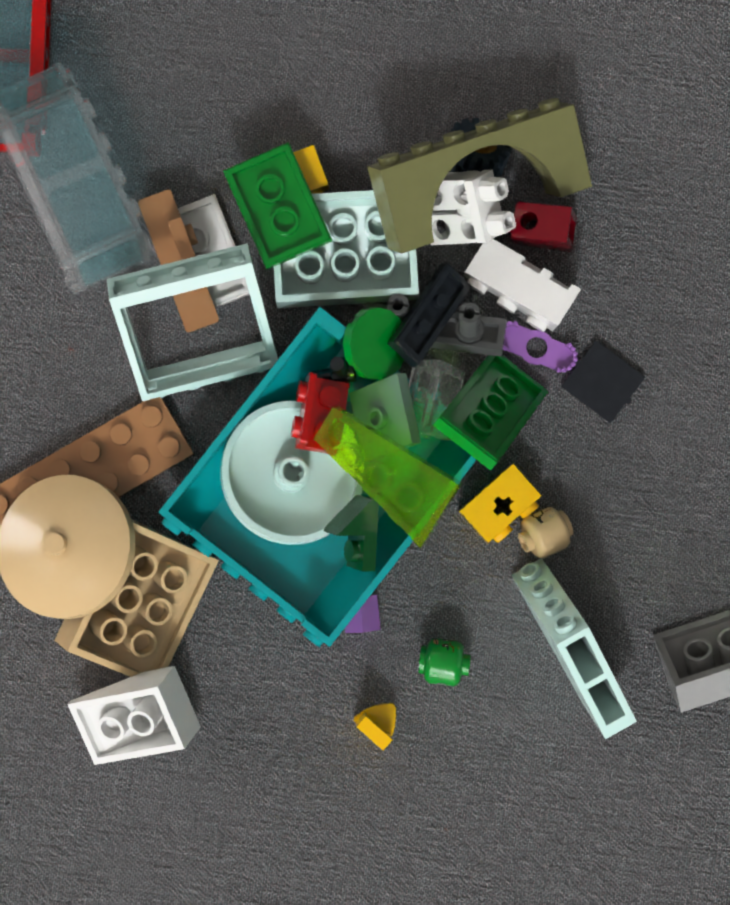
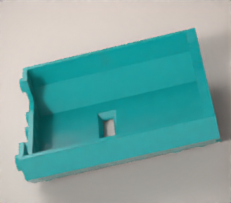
(311, 577)

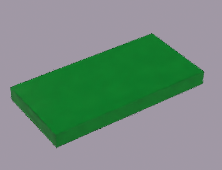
(491, 409)

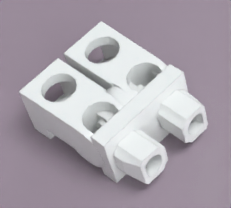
(471, 208)

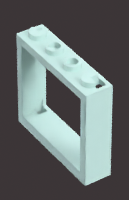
(180, 278)

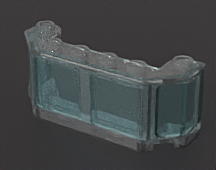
(71, 178)

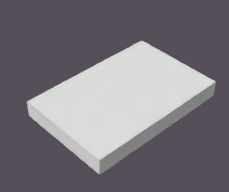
(213, 236)

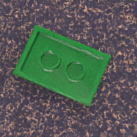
(277, 206)

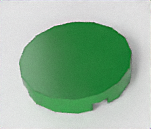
(367, 345)

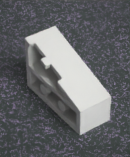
(520, 285)

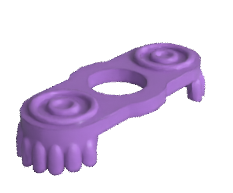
(557, 356)

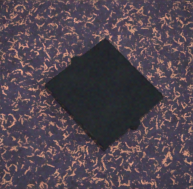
(603, 381)

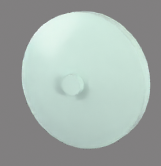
(279, 488)

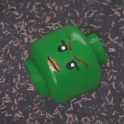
(443, 662)

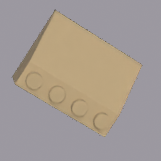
(149, 613)

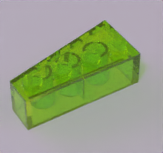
(395, 477)

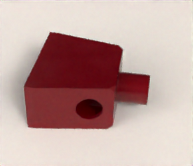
(553, 229)

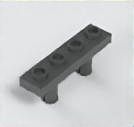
(464, 330)

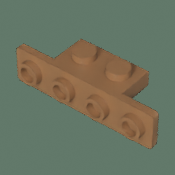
(175, 243)

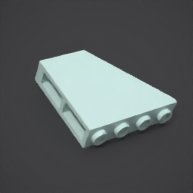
(574, 648)

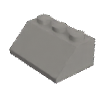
(697, 660)

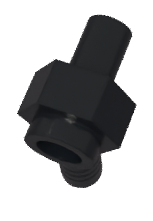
(338, 371)

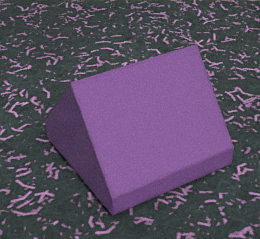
(366, 618)

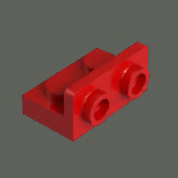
(316, 400)

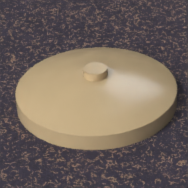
(66, 547)

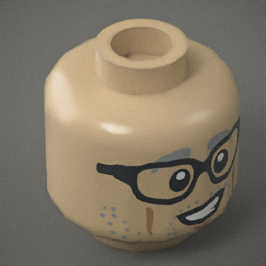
(545, 532)

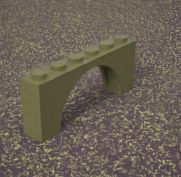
(409, 182)

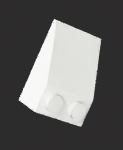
(136, 717)

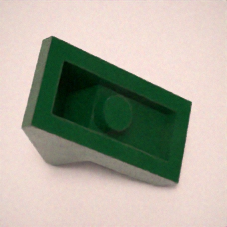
(360, 524)

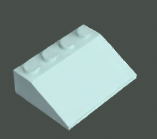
(352, 266)

